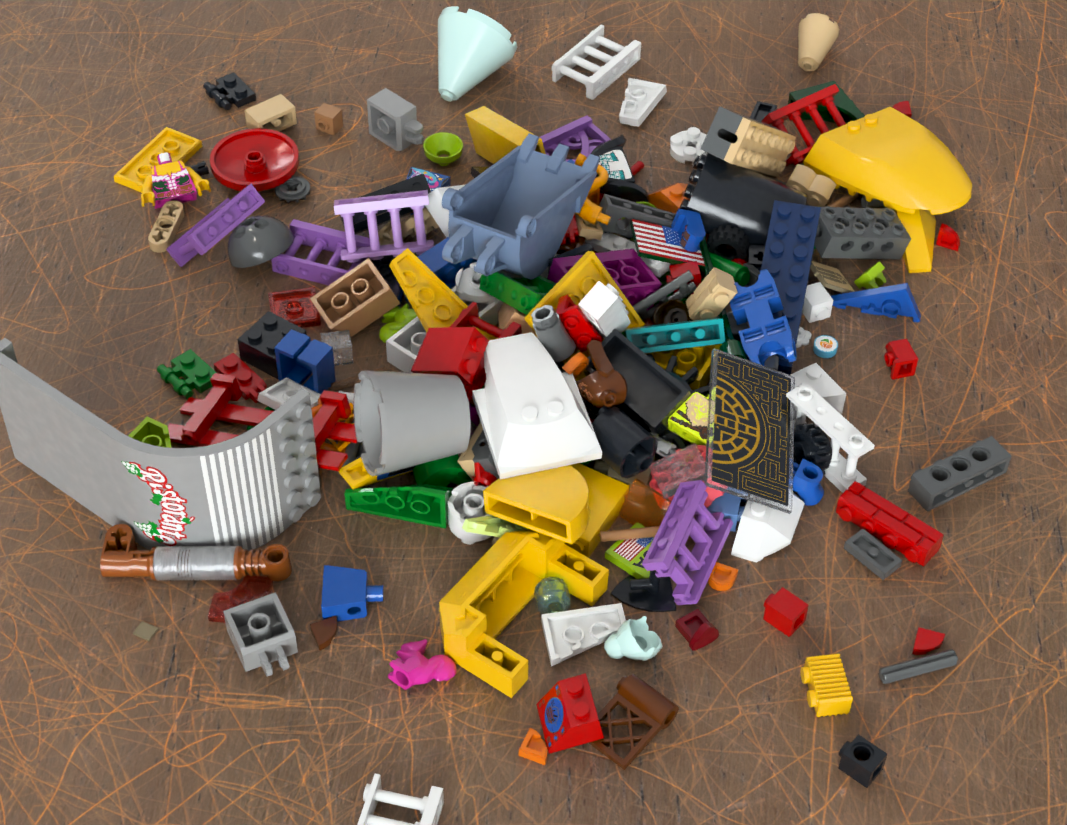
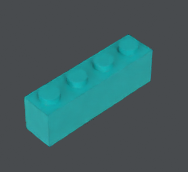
(677, 335)

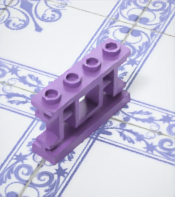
(671, 540)

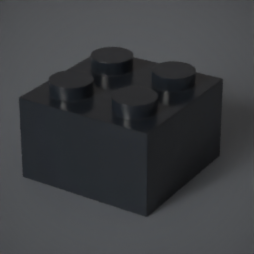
(258, 342)

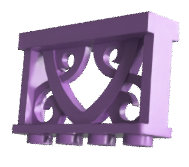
(575, 136)

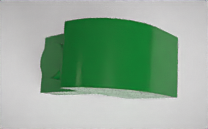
(441, 472)

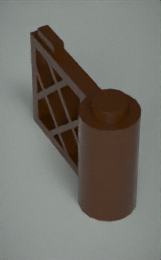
(643, 703)

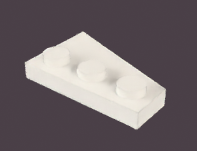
(640, 101)
(579, 629)

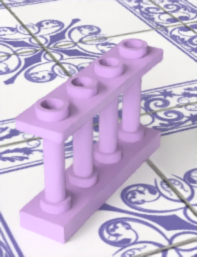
(370, 206)

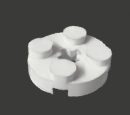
(687, 145)
(467, 286)

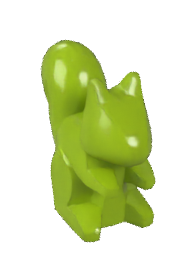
(396, 320)

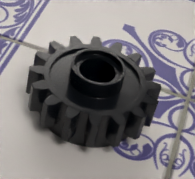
(812, 445)

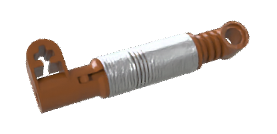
(189, 561)

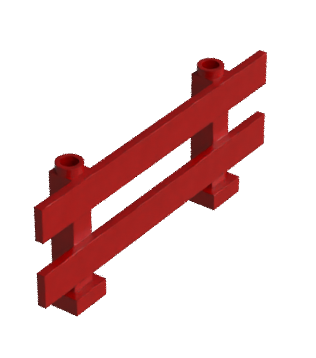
(227, 388)

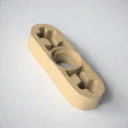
(156, 243)

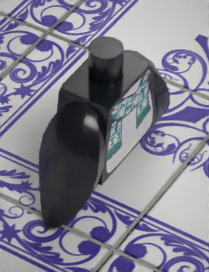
(620, 179)

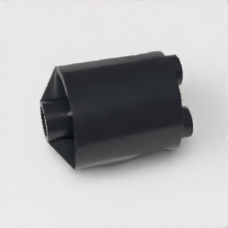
(624, 442)

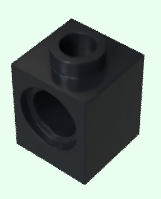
(866, 770)

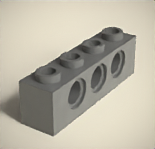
(620, 208)
(959, 473)

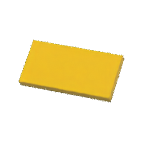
(170, 141)

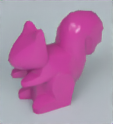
(416, 669)

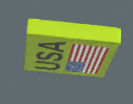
(630, 554)

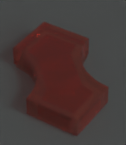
(249, 589)

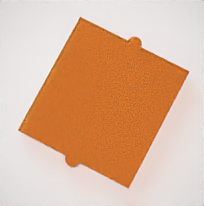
(644, 505)

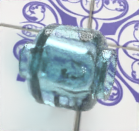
(552, 595)

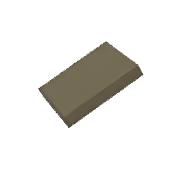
(145, 631)

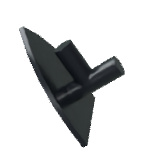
(646, 594)

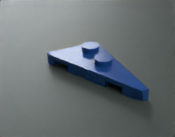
(879, 301)

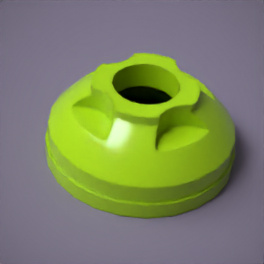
(441, 144)

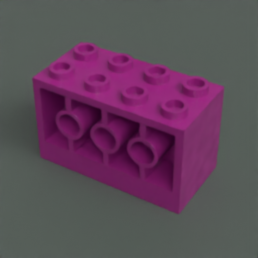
(624, 267)

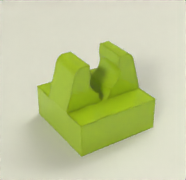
(870, 276)

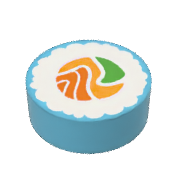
(825, 346)

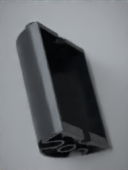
(735, 197)

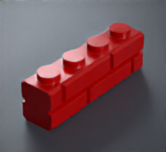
(889, 523)

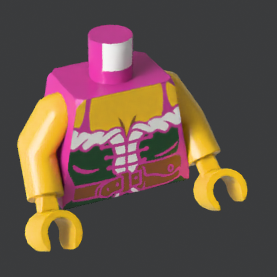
(172, 182)

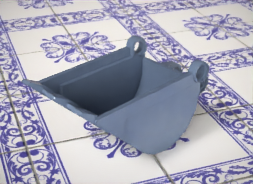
(517, 210)

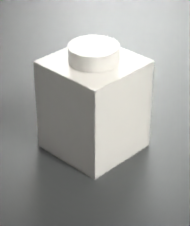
(817, 303)

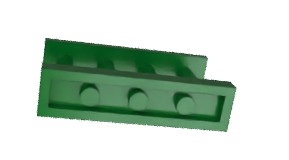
(518, 293)

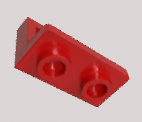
(576, 323)

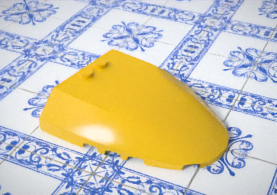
(892, 162)

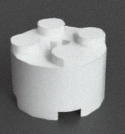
(466, 503)

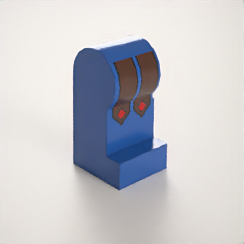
(690, 229)

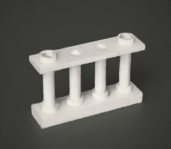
(603, 75)
(840, 430)
(428, 806)

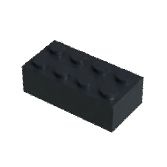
(651, 390)

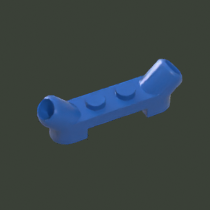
(807, 482)

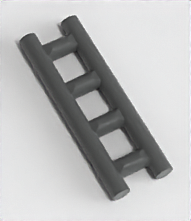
(661, 295)

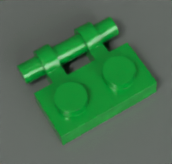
(192, 369)

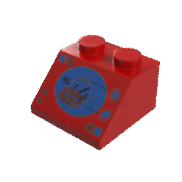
(569, 714)

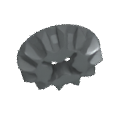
(294, 183)

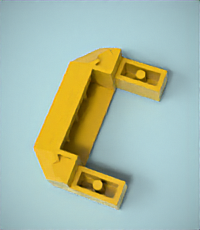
(495, 594)

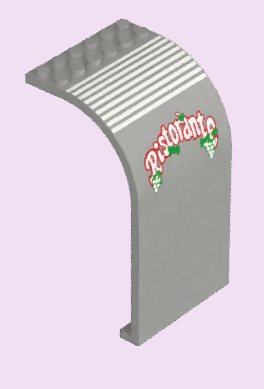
(170, 497)

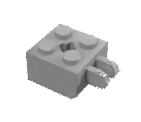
(393, 120)
(261, 633)

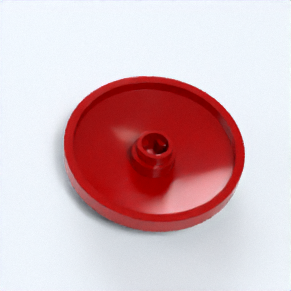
(254, 158)

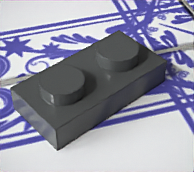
(872, 554)

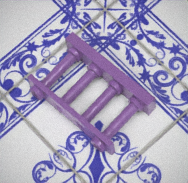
(215, 225)
(320, 239)

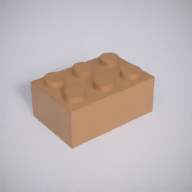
(355, 299)

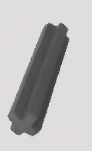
(918, 666)

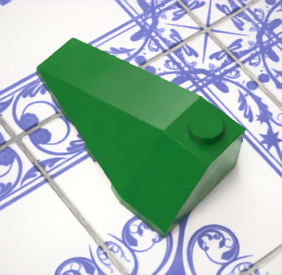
(411, 503)

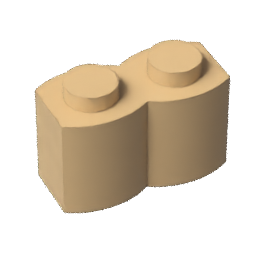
(816, 187)

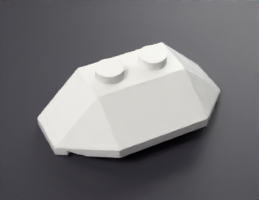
(765, 530)

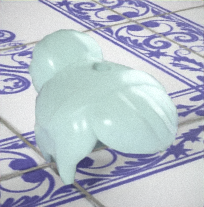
(633, 641)

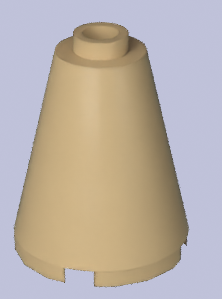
(815, 40)

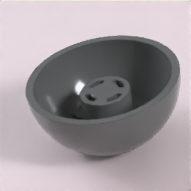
(258, 241)

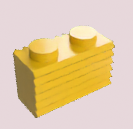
(826, 685)

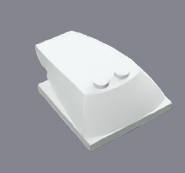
(531, 410)

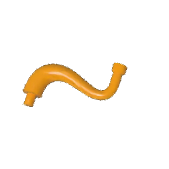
(591, 211)

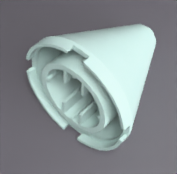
(469, 50)

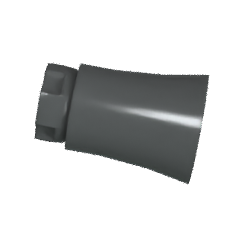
(552, 333)

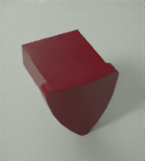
(697, 629)

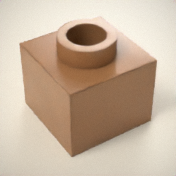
(328, 119)

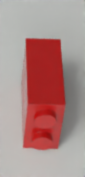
(451, 352)

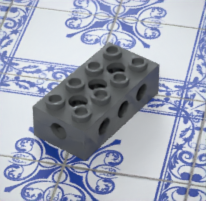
(860, 233)

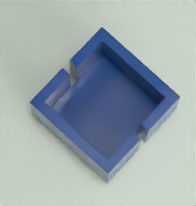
(300, 357)

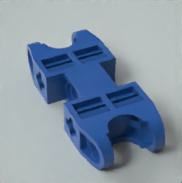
(766, 334)

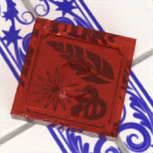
(295, 307)

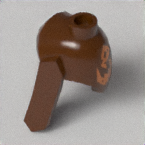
(605, 385)

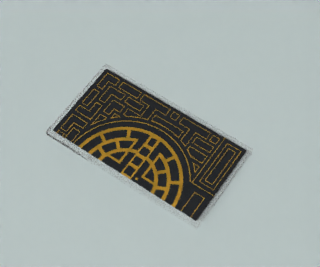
(750, 432)

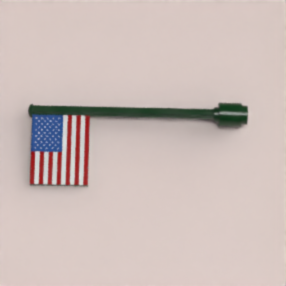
(664, 245)

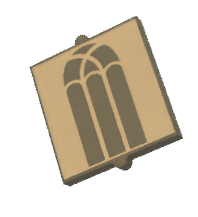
(831, 277)

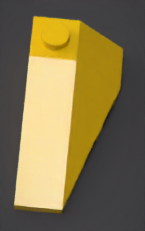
(921, 229)

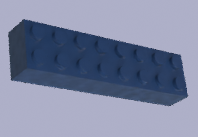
(789, 260)

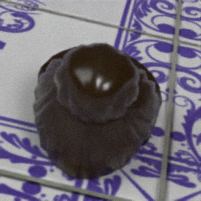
(669, 311)

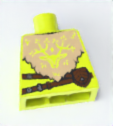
(691, 419)

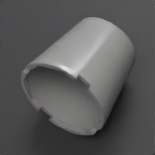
(409, 419)

